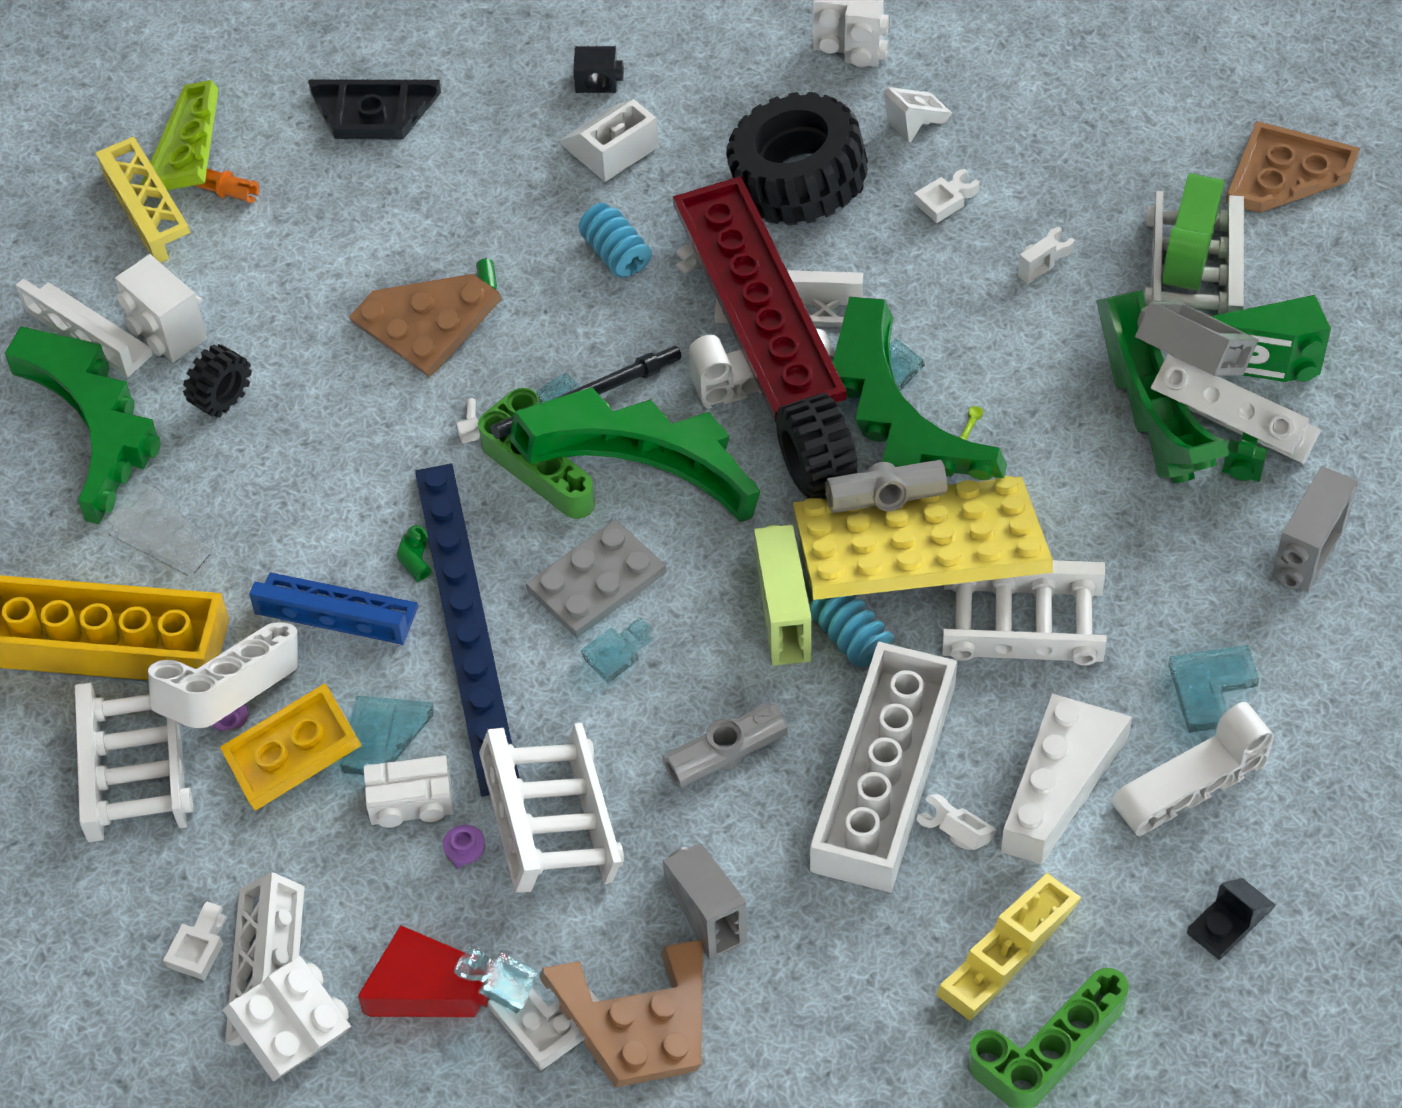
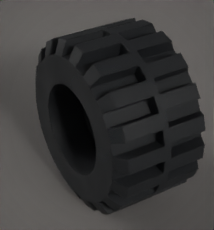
(815, 443)

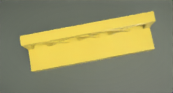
(133, 204)

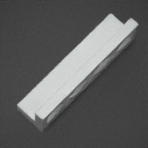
(820, 289)
(79, 322)
(277, 930)

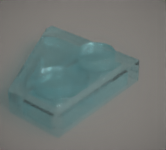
(384, 730)

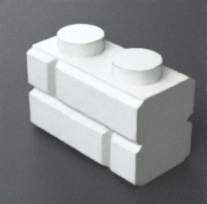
(408, 791)

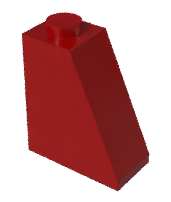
(419, 981)

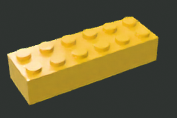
(106, 627)

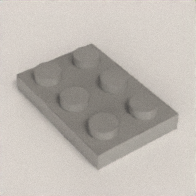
(596, 578)

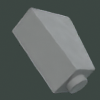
(707, 899)

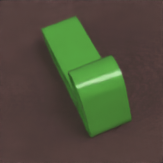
(1192, 232)
(553, 479)
(1056, 1035)

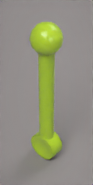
(974, 413)

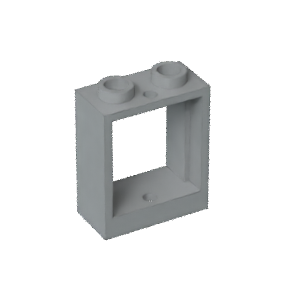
(1196, 338)
(1314, 529)

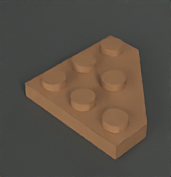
(1288, 166)
(426, 318)

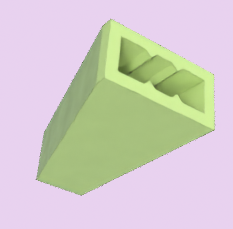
(783, 595)

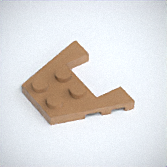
(641, 1033)

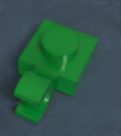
(1245, 459)

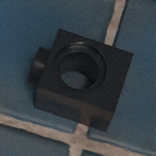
(597, 69)

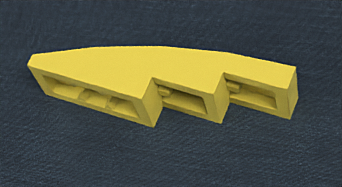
(1008, 946)

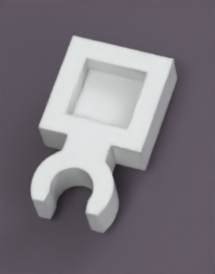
(945, 198)

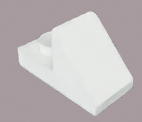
(911, 109)

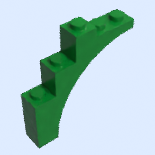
(79, 376)
(883, 412)
(638, 433)
(1175, 435)

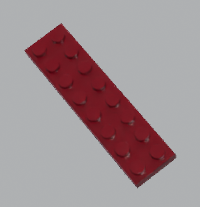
(757, 295)

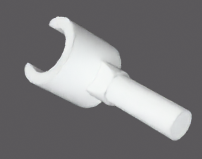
(468, 429)

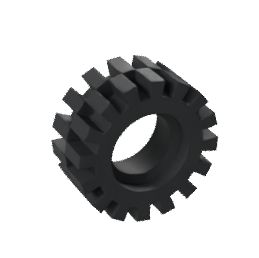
(217, 380)

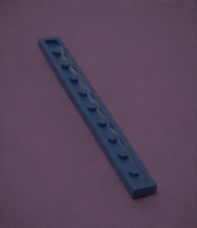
(462, 610)

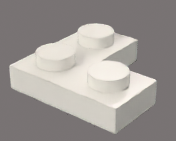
(540, 1029)

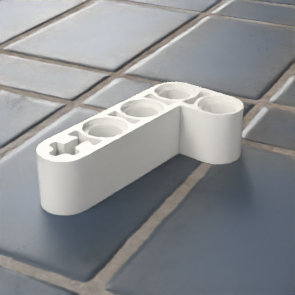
(725, 376)
(227, 681)
(1187, 780)

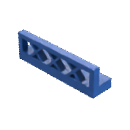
(333, 613)

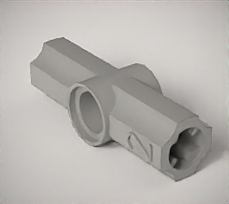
(904, 483)
(706, 756)

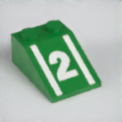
(1290, 338)

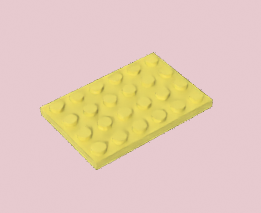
(933, 541)

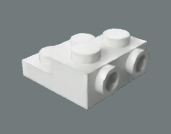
(851, 29)
(288, 1017)

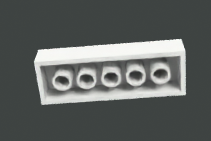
(883, 767)

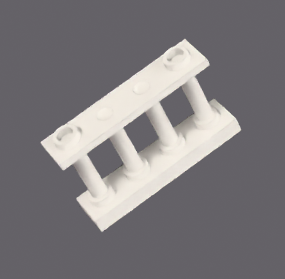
(1228, 248)
(1237, 408)
(1068, 577)
(94, 778)
(518, 827)

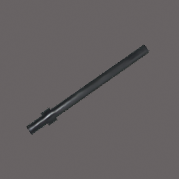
(643, 367)

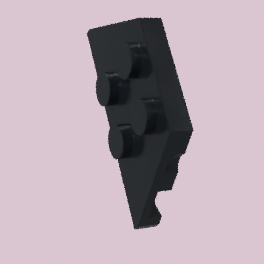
(372, 106)

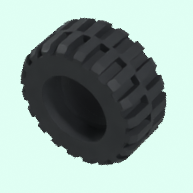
(793, 128)

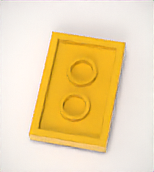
(290, 746)

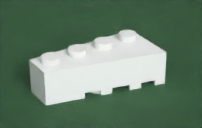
(1063, 768)

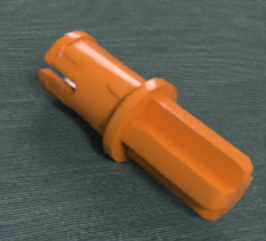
(227, 184)

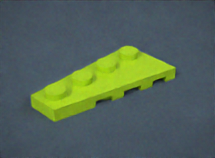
(186, 140)

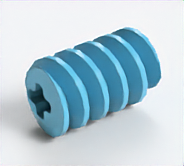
(614, 240)
(850, 627)

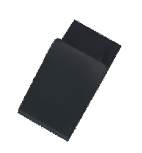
(1230, 917)

